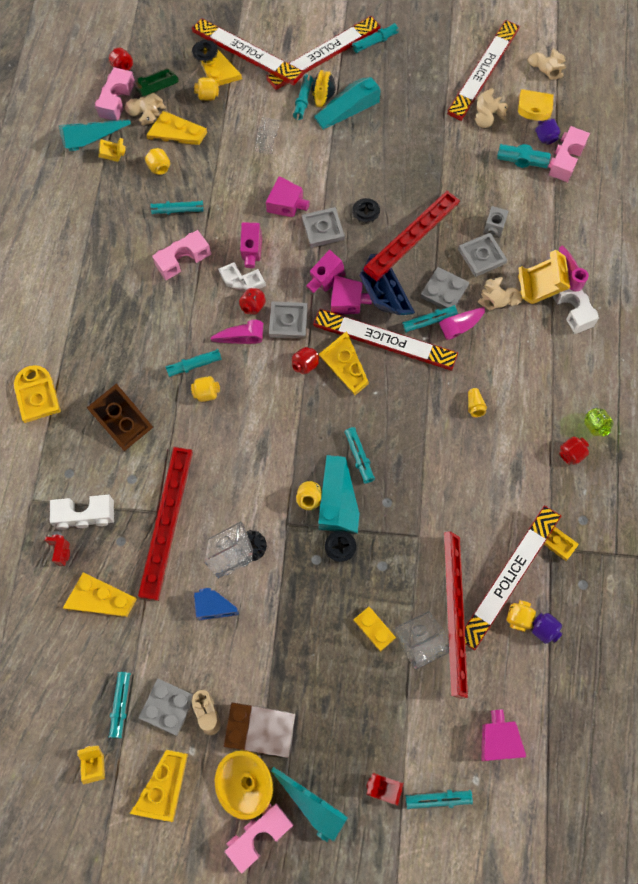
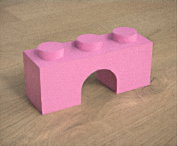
(118, 83)
(564, 164)
(192, 245)
(242, 849)

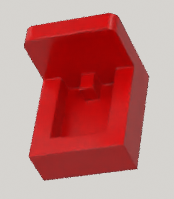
(61, 550)
(384, 789)

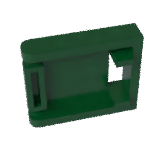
(155, 82)

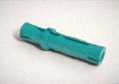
(379, 36)
(301, 102)
(176, 207)
(409, 325)
(192, 363)
(367, 474)
(119, 705)
(465, 797)

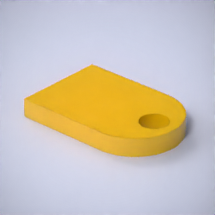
(535, 105)
(36, 395)

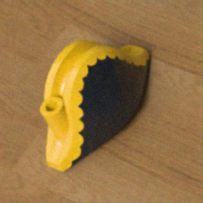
(323, 88)

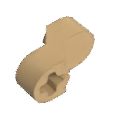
(203, 703)

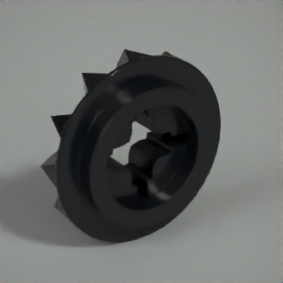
(199, 48)
(373, 210)
(346, 539)
(259, 542)

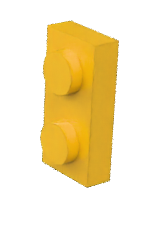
(561, 544)
(374, 629)

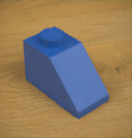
(212, 605)

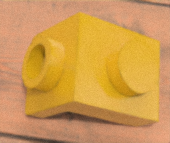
(111, 150)
(91, 764)

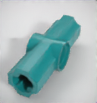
(523, 156)

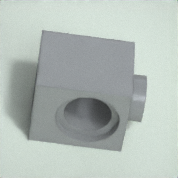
(497, 216)

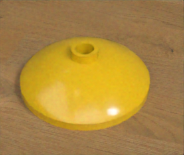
(234, 785)

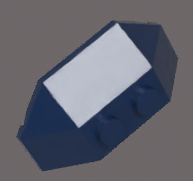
(387, 292)

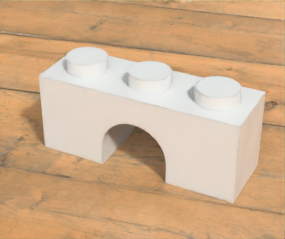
(583, 315)
(98, 512)

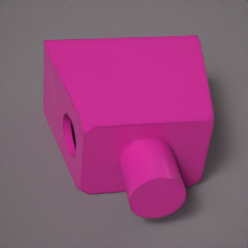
(286, 198)
(250, 243)
(324, 272)
(348, 296)
(501, 739)

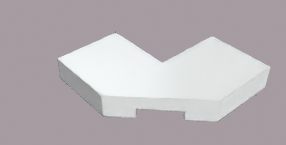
(234, 279)

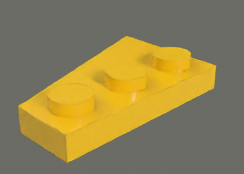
(221, 70)
(175, 128)
(343, 361)
(99, 597)
(162, 792)

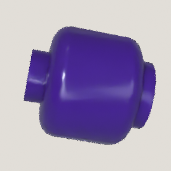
(548, 131)
(546, 628)

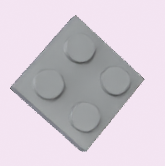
(323, 227)
(482, 254)
(444, 289)
(288, 320)
(167, 707)

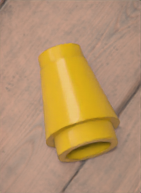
(476, 404)

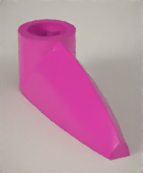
(577, 275)
(460, 323)
(242, 334)

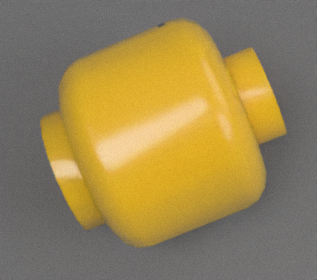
(206, 89)
(157, 161)
(205, 389)
(309, 495)
(521, 616)

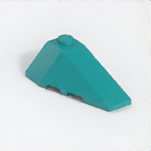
(350, 101)
(79, 135)
(338, 500)
(318, 812)

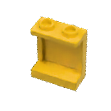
(544, 279)

